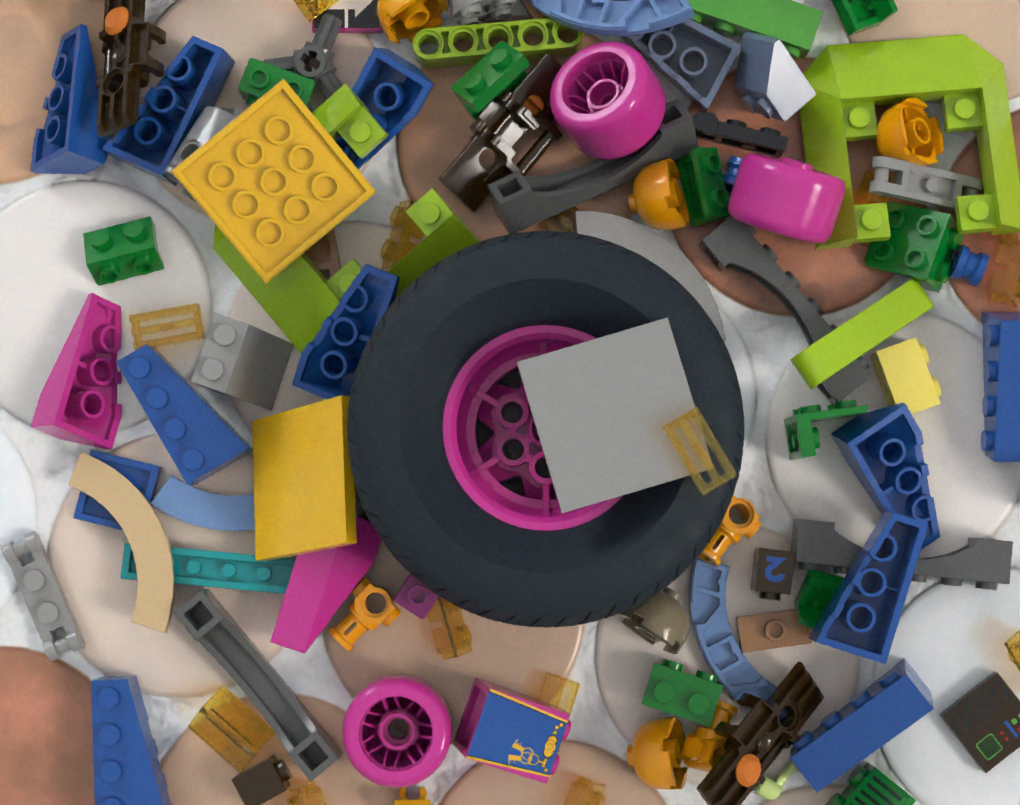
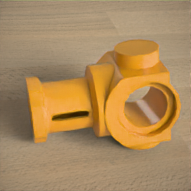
(731, 533)
(361, 613)
(704, 746)

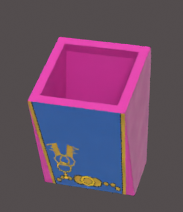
(511, 731)

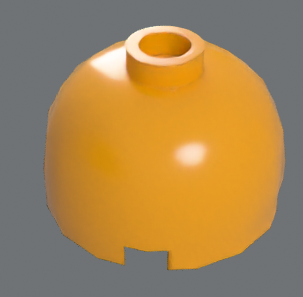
(407, 17)
(909, 133)
(659, 196)
(657, 753)

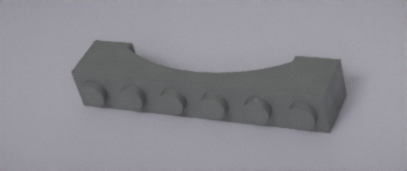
(531, 199)
(737, 249)
(981, 560)
(236, 653)

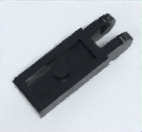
(737, 135)

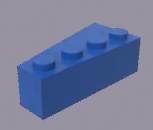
(172, 108)
(1001, 386)
(184, 420)
(873, 592)
(862, 725)
(123, 746)

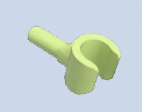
(772, 789)

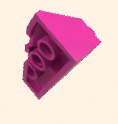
(82, 387)
(320, 586)

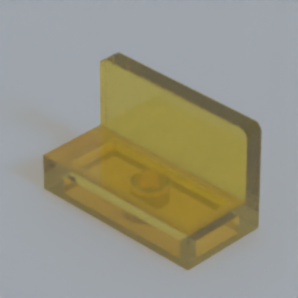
(231, 729)

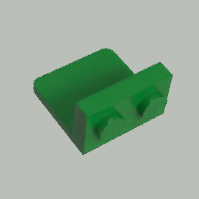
(496, 71)
(918, 245)

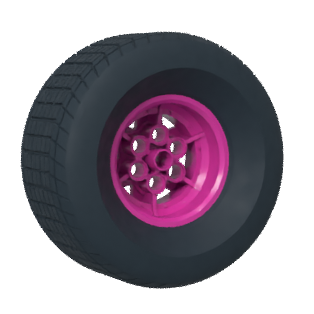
(440, 496)

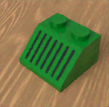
(871, 787)

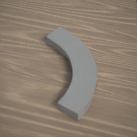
(652, 247)

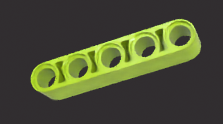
(481, 34)
(862, 333)

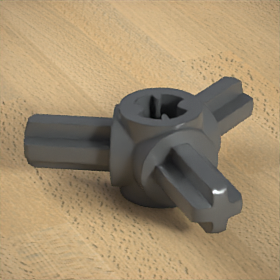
(319, 48)

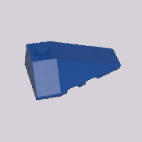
(392, 93)
(70, 131)
(333, 355)
(889, 463)

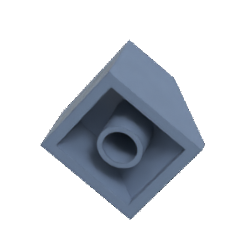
(770, 78)

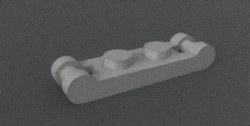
(921, 183)
(43, 596)

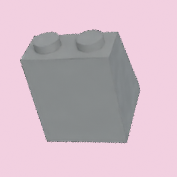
(242, 361)

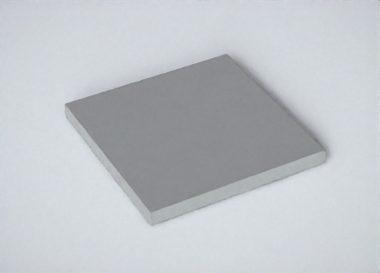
(605, 411)

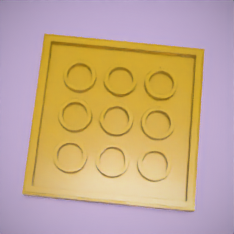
(274, 181)
(303, 481)

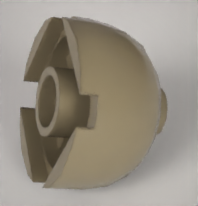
(659, 620)

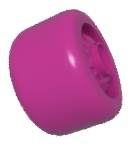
(608, 100)
(786, 197)
(394, 759)

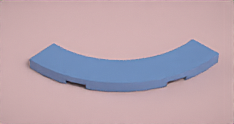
(615, 17)
(205, 508)
(715, 636)

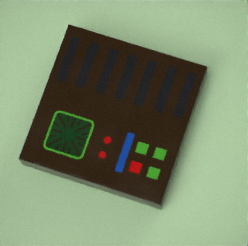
(986, 721)

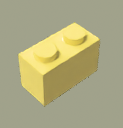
(905, 375)

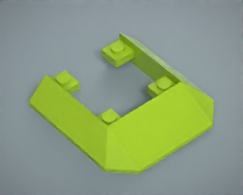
(943, 68)
(300, 294)

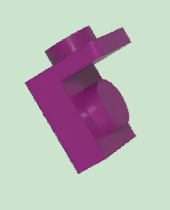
(415, 597)

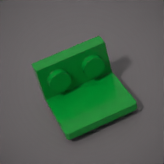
(804, 438)

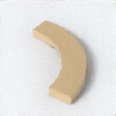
(144, 533)

